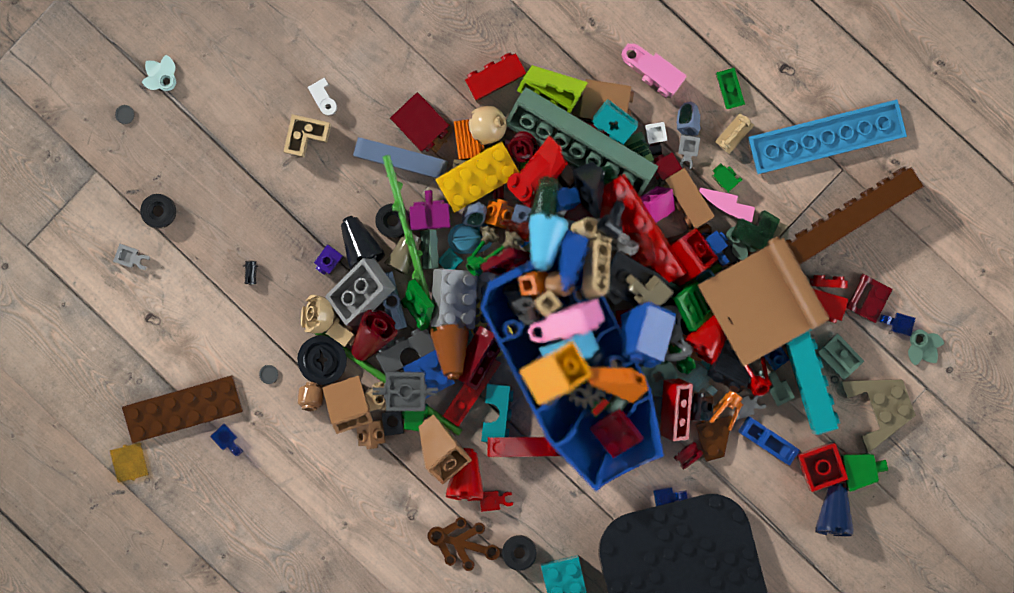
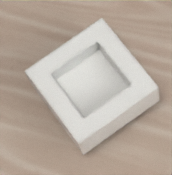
(656, 133)

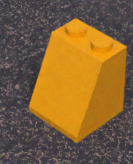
(556, 373)

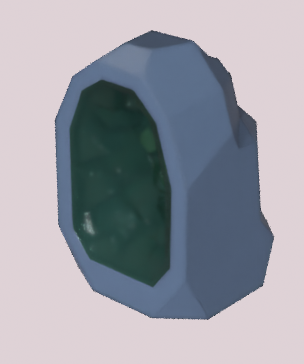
(688, 119)
(474, 215)

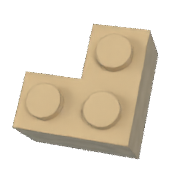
(303, 129)

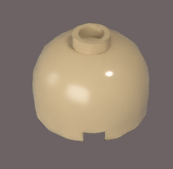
(487, 124)
(317, 315)

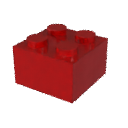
(822, 466)

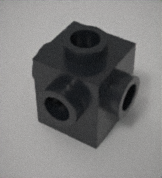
(701, 407)

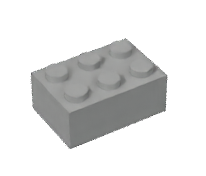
(360, 291)
(454, 298)

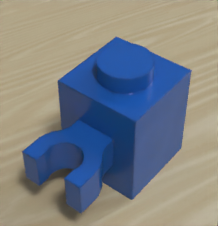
(717, 242)

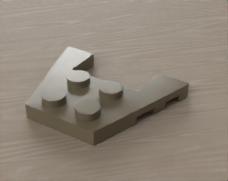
(889, 404)

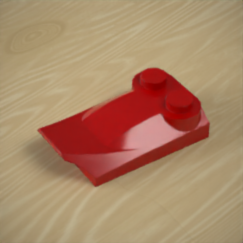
(545, 162)

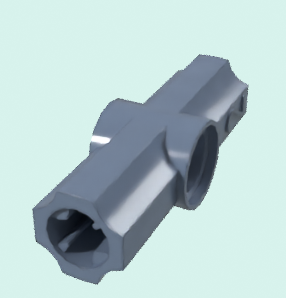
(396, 311)

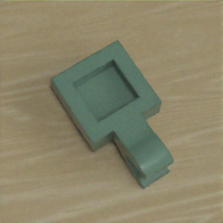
(780, 391)

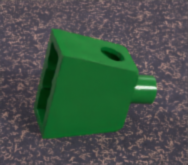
(862, 470)

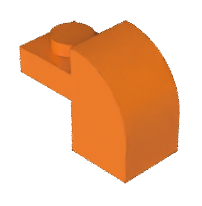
(533, 284)

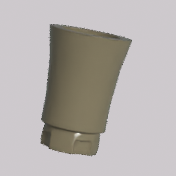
(400, 257)

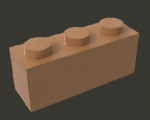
(688, 199)

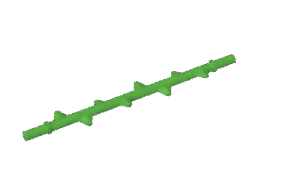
(398, 206)

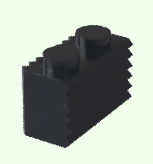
(729, 373)

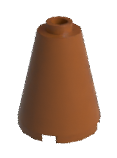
(451, 348)

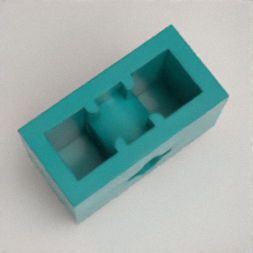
(610, 113)

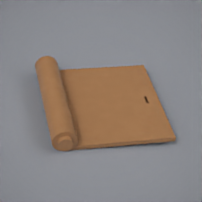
(765, 301)

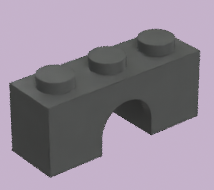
(390, 357)

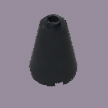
(359, 242)

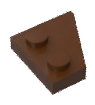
(714, 437)

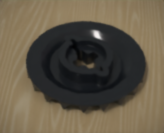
(313, 369)

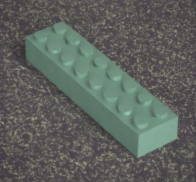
(577, 139)

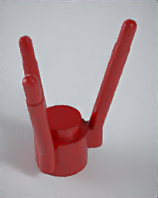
(759, 385)

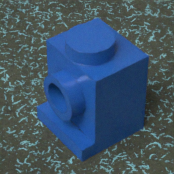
(567, 199)

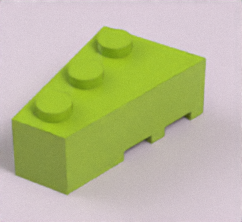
(554, 87)

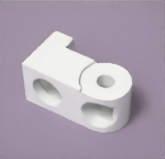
(322, 98)

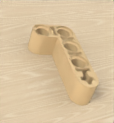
(597, 258)

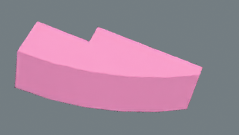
(727, 204)

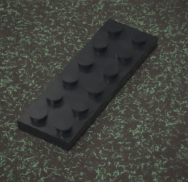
(622, 267)

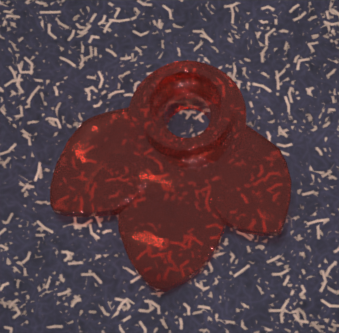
(522, 229)
(645, 253)

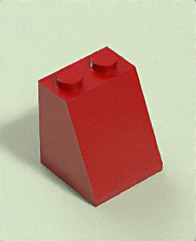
(694, 255)

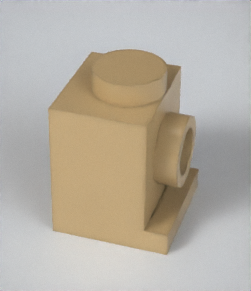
(547, 304)
(341, 333)

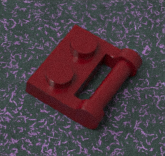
(874, 301)

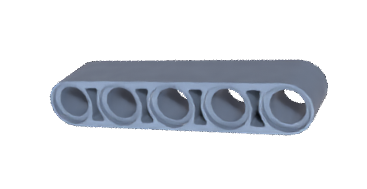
(400, 158)

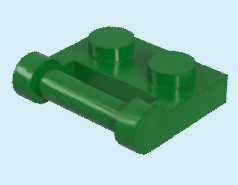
(418, 304)
(693, 308)

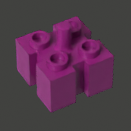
(429, 214)

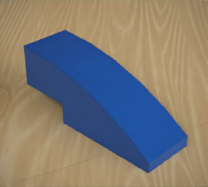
(769, 440)

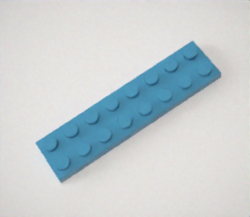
(827, 136)

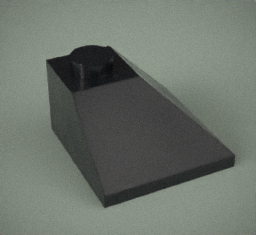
(590, 184)

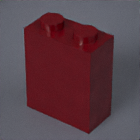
(420, 123)

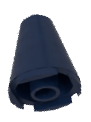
(835, 513)

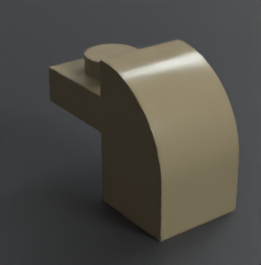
(654, 290)

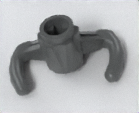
(677, 337)

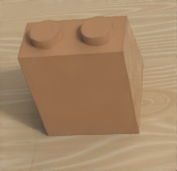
(441, 450)

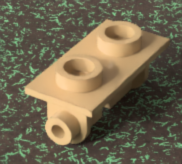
(734, 133)

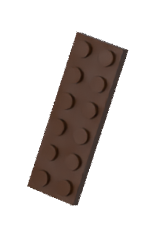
(182, 409)

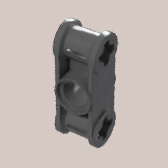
(521, 305)

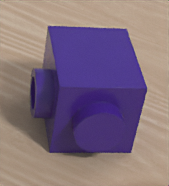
(328, 260)

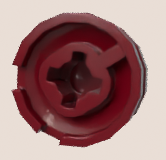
(522, 146)
(686, 453)

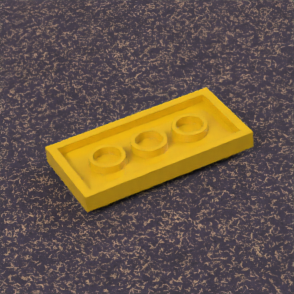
(477, 176)

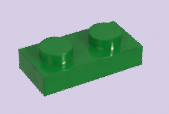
(730, 88)

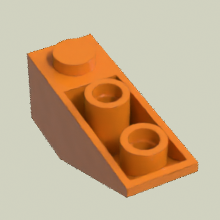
(619, 381)

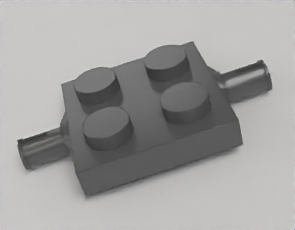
(405, 391)

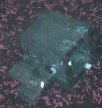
(699, 379)

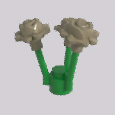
(491, 235)

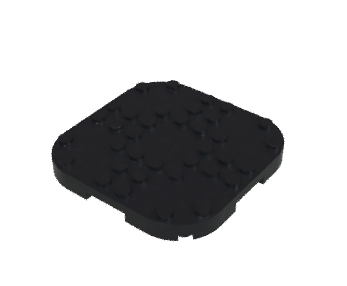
(682, 548)

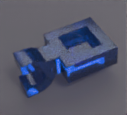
(900, 323)
(224, 438)
(666, 496)

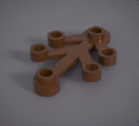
(460, 542)

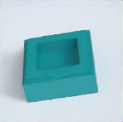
(450, 260)

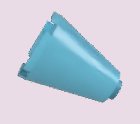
(545, 239)

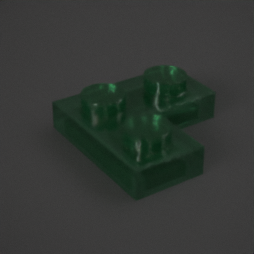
(756, 235)

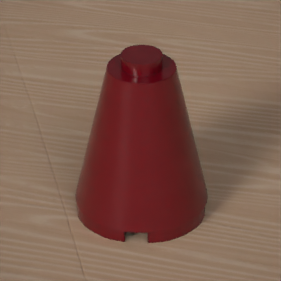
(373, 333)

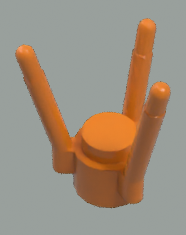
(731, 400)

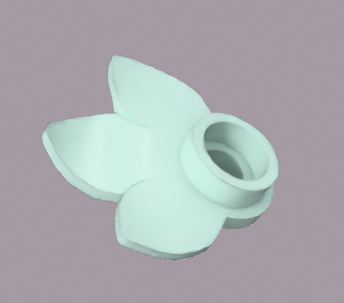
(158, 72)

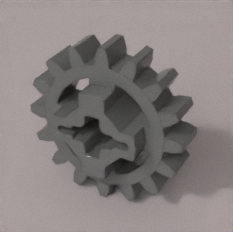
(588, 394)

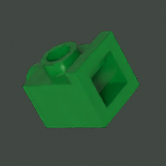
(725, 177)

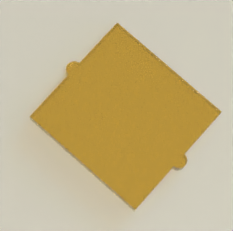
(129, 462)

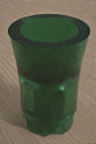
(546, 197)

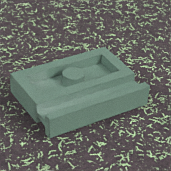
(840, 356)

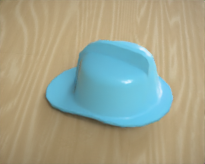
(466, 239)

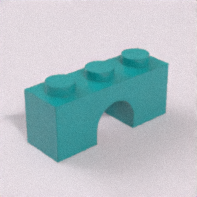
(499, 396)

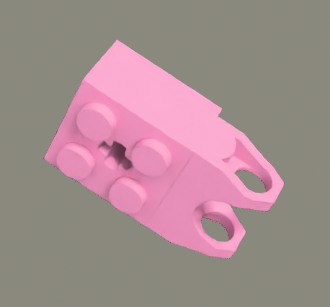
(654, 70)
(569, 321)

